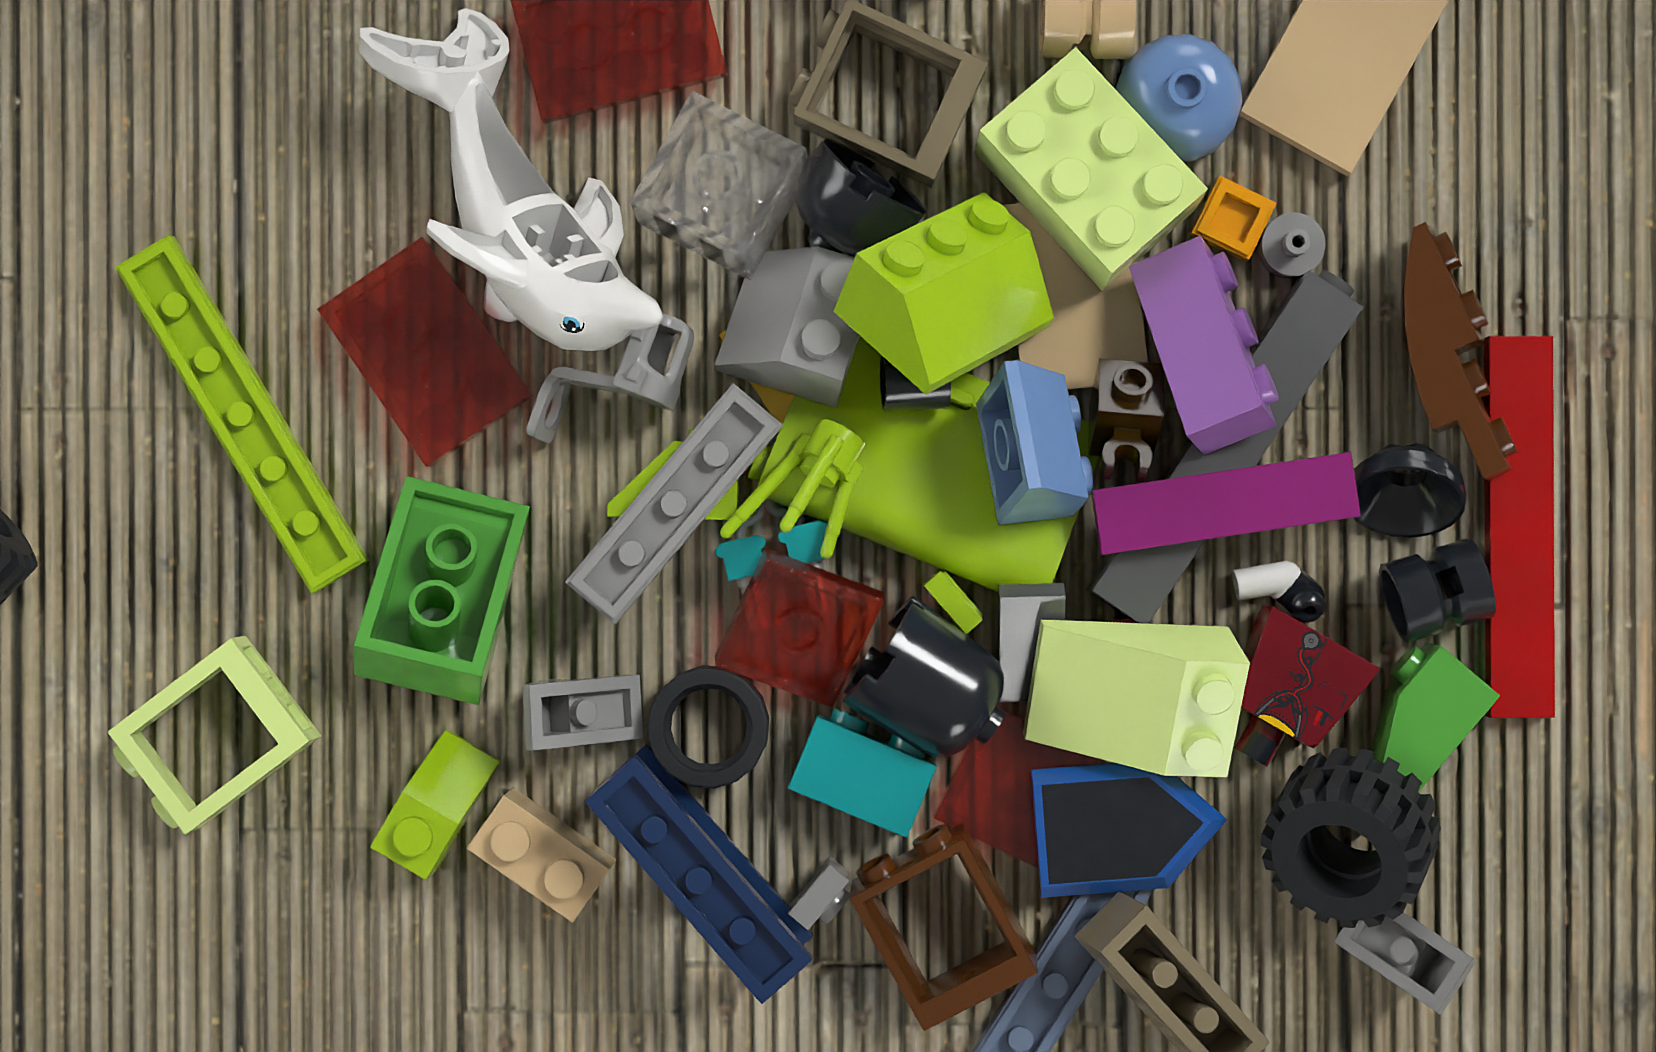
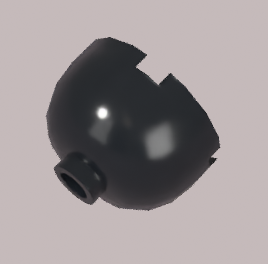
(850, 202)

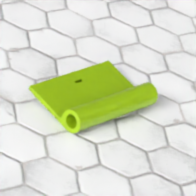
(922, 482)

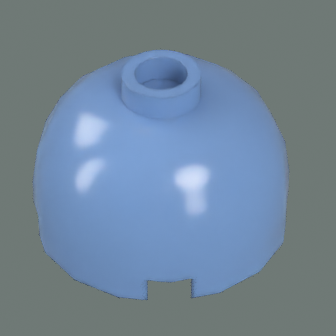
(1184, 93)

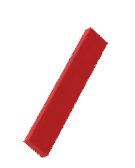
(1521, 529)

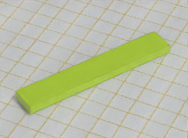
(242, 413)

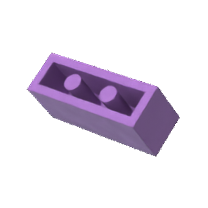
(1205, 345)

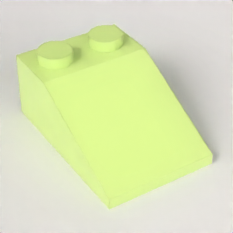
(1138, 694)

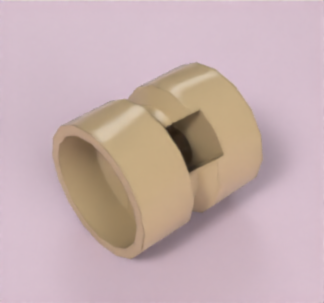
(1094, 25)

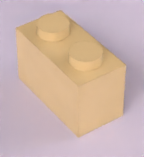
(541, 854)

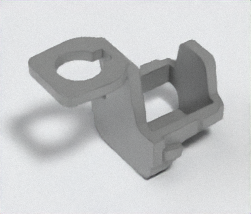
(638, 376)

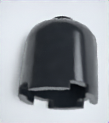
(929, 684)

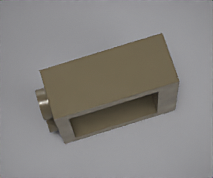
(834, 39)

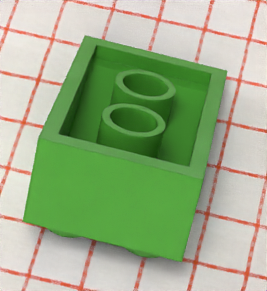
(440, 591)

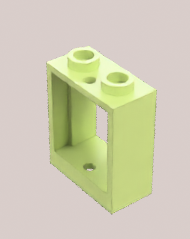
(263, 694)

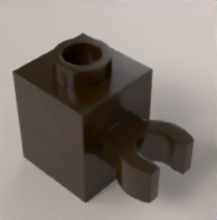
(1126, 414)

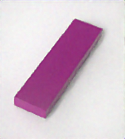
(1225, 503)

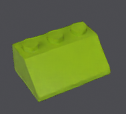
(948, 292)

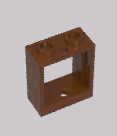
(973, 979)

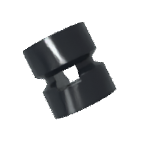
(1416, 597)

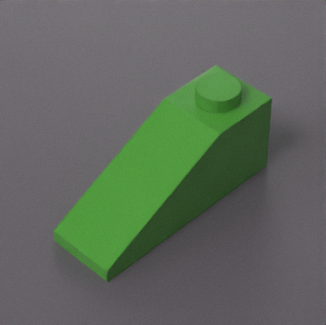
(1428, 710)

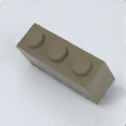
(1166, 980)

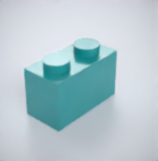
(862, 772)

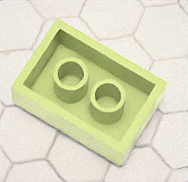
(1089, 169)

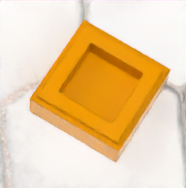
(1233, 218)

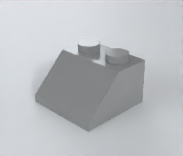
(787, 327)

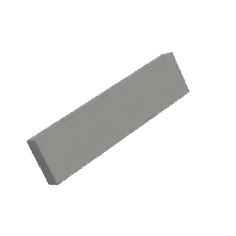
(674, 503)

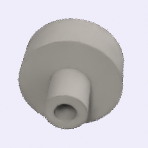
(1279, 253)

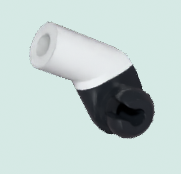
(1286, 584)

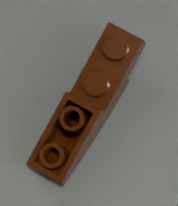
(1438, 330)

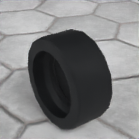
(683, 767)

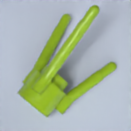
(826, 457)

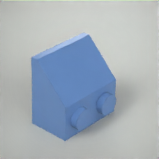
(1033, 445)

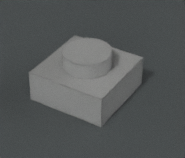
(822, 895)

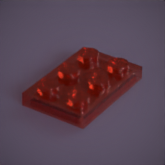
(614, 51)
(425, 352)

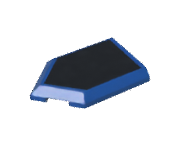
(1115, 828)

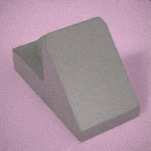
(582, 711)
(1410, 958)

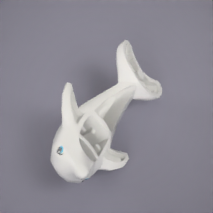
(538, 253)

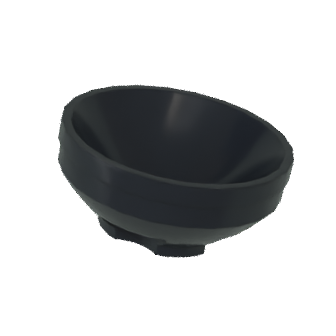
(1411, 502)

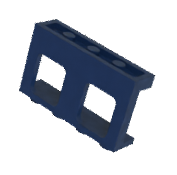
(702, 873)

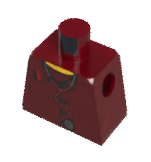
(1296, 684)

